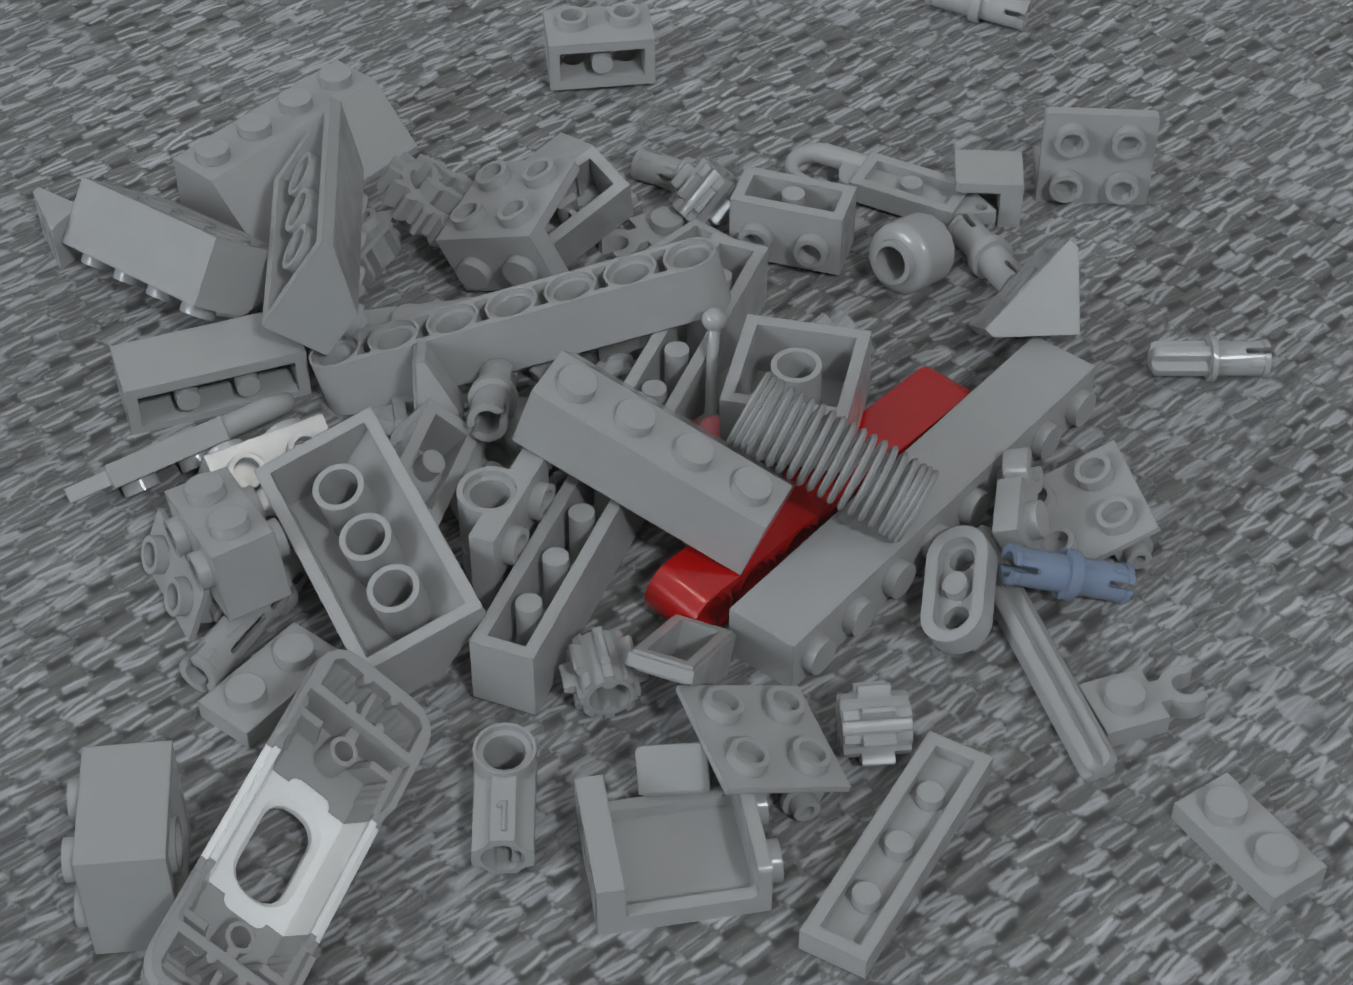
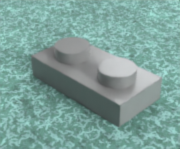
(261, 689)
(1248, 842)

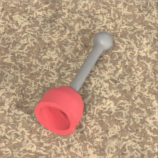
(713, 320)

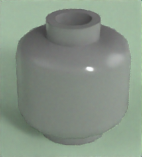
(911, 253)

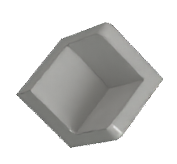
(992, 176)

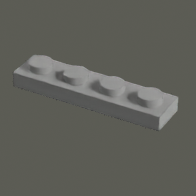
(895, 855)

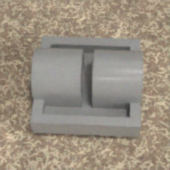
(498, 517)

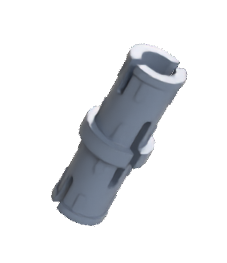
(1066, 573)

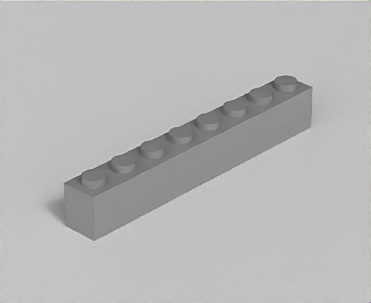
(850, 570)

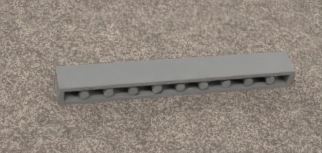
(587, 533)

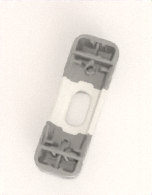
(340, 770)

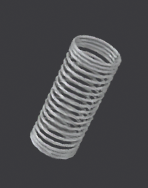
(756, 423)

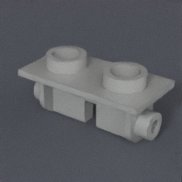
(176, 582)

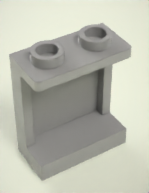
(674, 856)

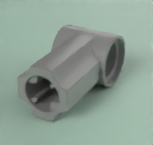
(504, 799)

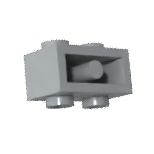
(599, 46)
(796, 217)
(228, 542)

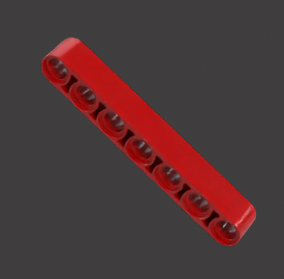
(706, 590)

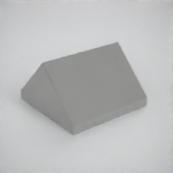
(1038, 298)

